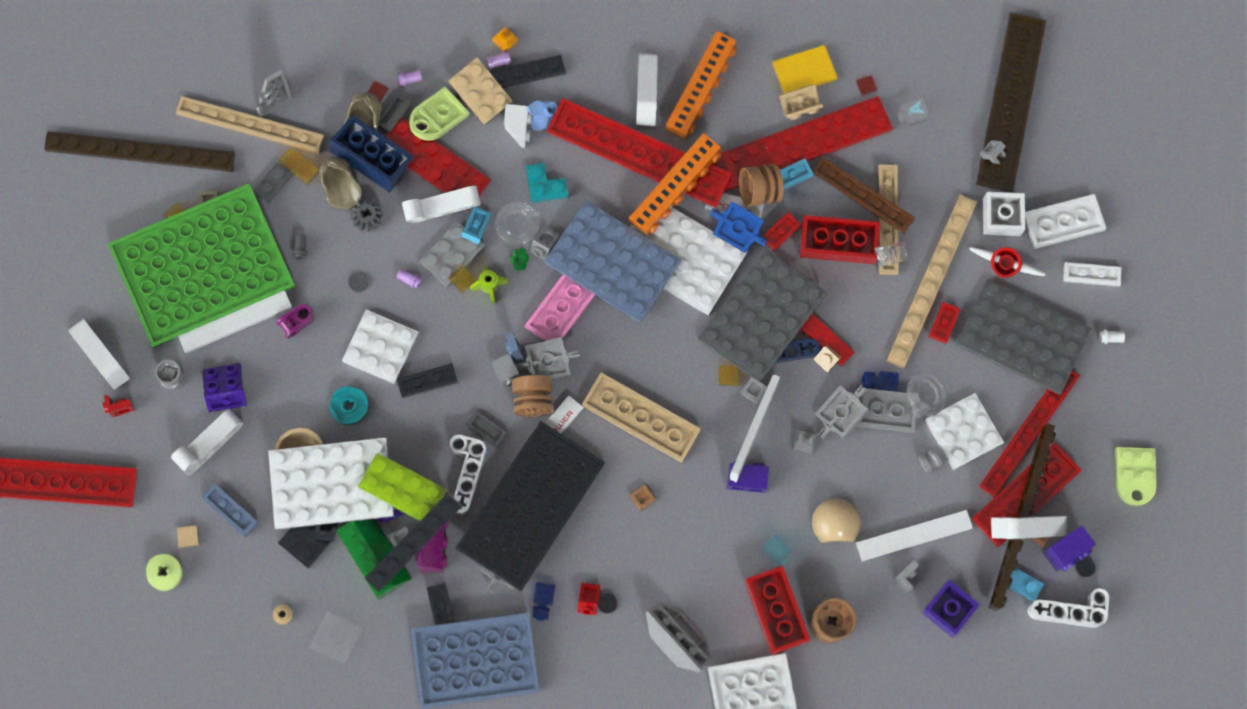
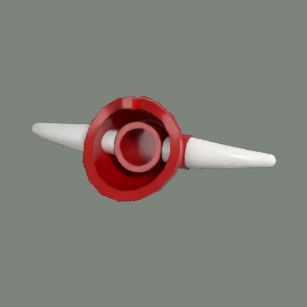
(1006, 262)

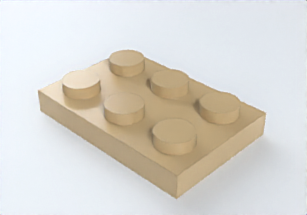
(480, 91)

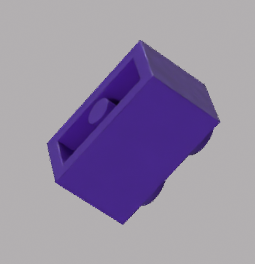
(752, 478)

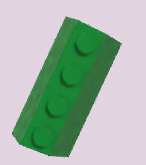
(368, 547)

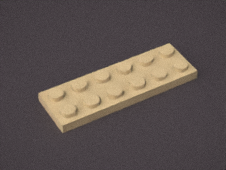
(641, 417)

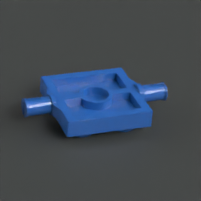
(738, 227)

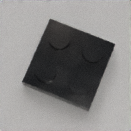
(303, 545)

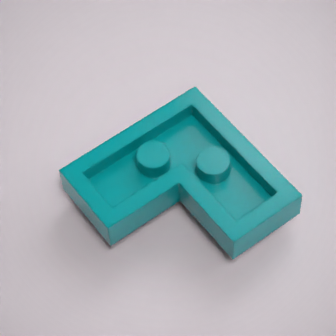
(544, 189)

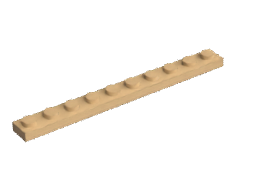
(931, 281)

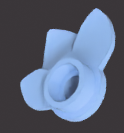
(541, 117)

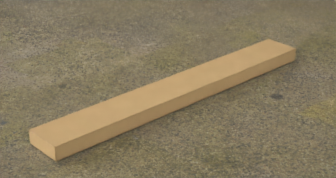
(250, 124)

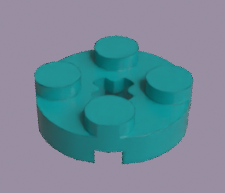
(347, 416)

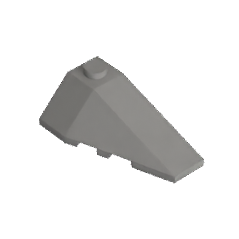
(273, 93)

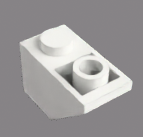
(516, 123)

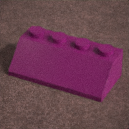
(431, 555)

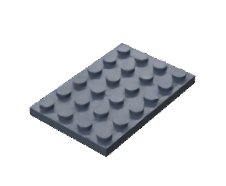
(612, 261)
(474, 660)

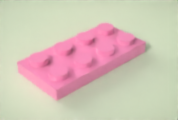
(559, 310)

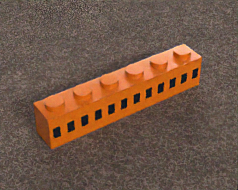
(700, 85)
(675, 185)

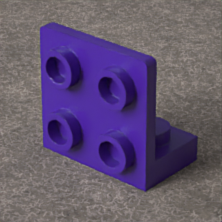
(224, 387)

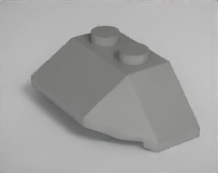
(678, 637)

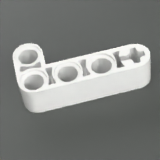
(647, 89)
(440, 205)
(98, 354)
(207, 443)
(465, 476)
(1028, 527)
(1067, 610)

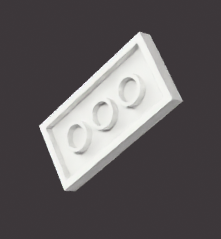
(1064, 221)

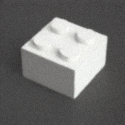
(1004, 214)

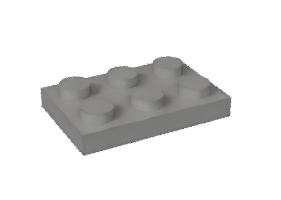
(450, 254)
(887, 411)

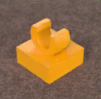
(505, 39)

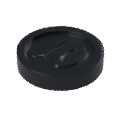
(1085, 567)
(607, 603)

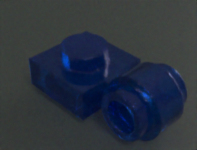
(886, 381)
(543, 596)

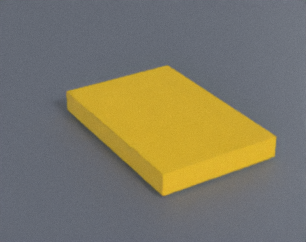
(805, 69)

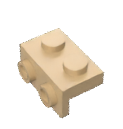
(800, 102)

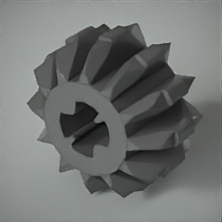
(369, 221)

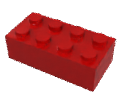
(839, 239)
(777, 610)

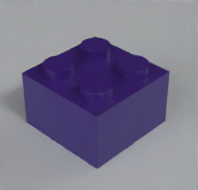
(1074, 545)
(950, 608)

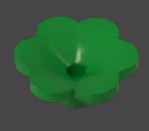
(519, 259)

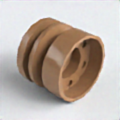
(761, 185)
(532, 395)
(843, 617)

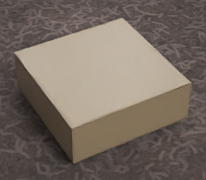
(188, 536)

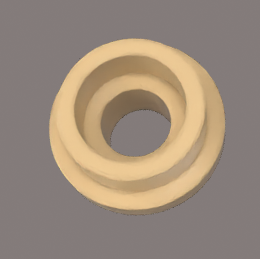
(289, 614)

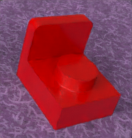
(119, 408)
(588, 598)

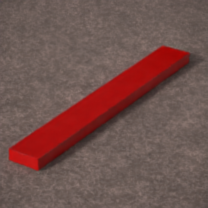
(1025, 438)

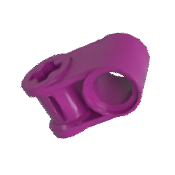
(294, 320)

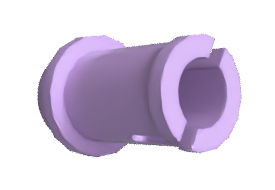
(498, 60)
(410, 77)
(409, 278)

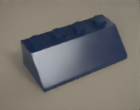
(370, 153)

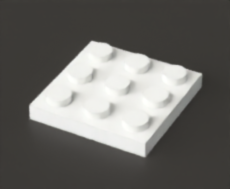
(380, 346)
(964, 431)

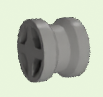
(930, 461)

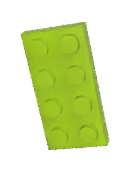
(400, 487)

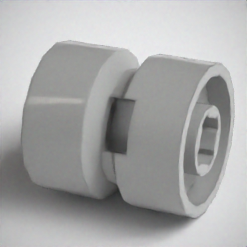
(169, 374)

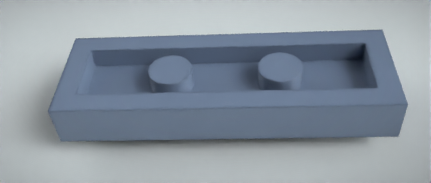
(514, 347)
(230, 510)

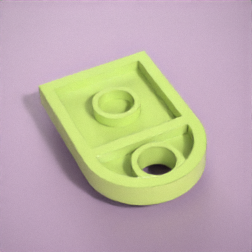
(438, 114)
(1135, 473)

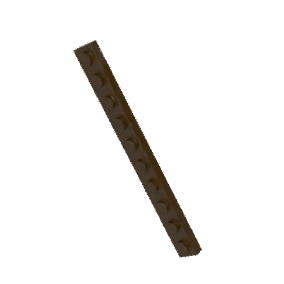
(139, 151)
(1025, 509)

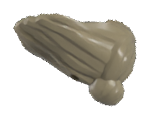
(366, 108)
(339, 183)

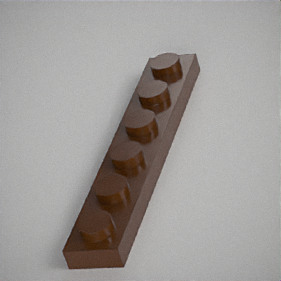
(863, 195)

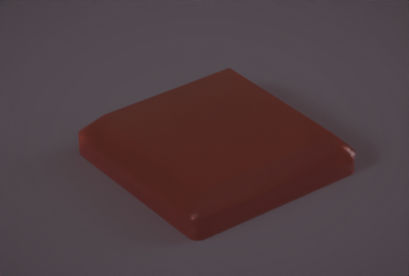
(866, 85)
(378, 89)

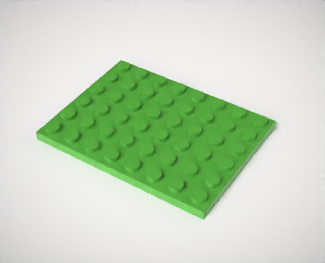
(200, 265)

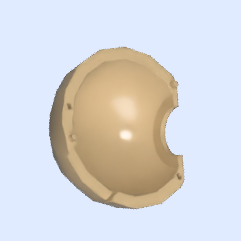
(298, 438)
(836, 521)

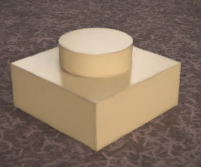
(827, 358)

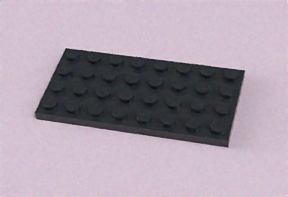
(530, 506)

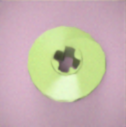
(155, 576)

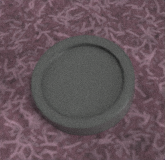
(357, 282)

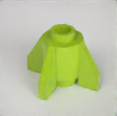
(488, 287)

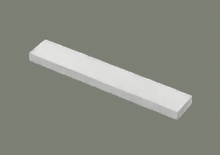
(235, 322)
(754, 428)
(914, 535)

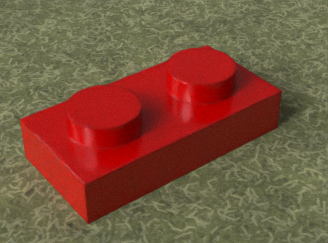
(781, 231)
(944, 322)

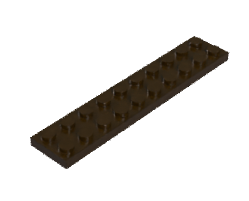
(1012, 99)

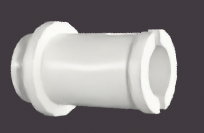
(1111, 336)

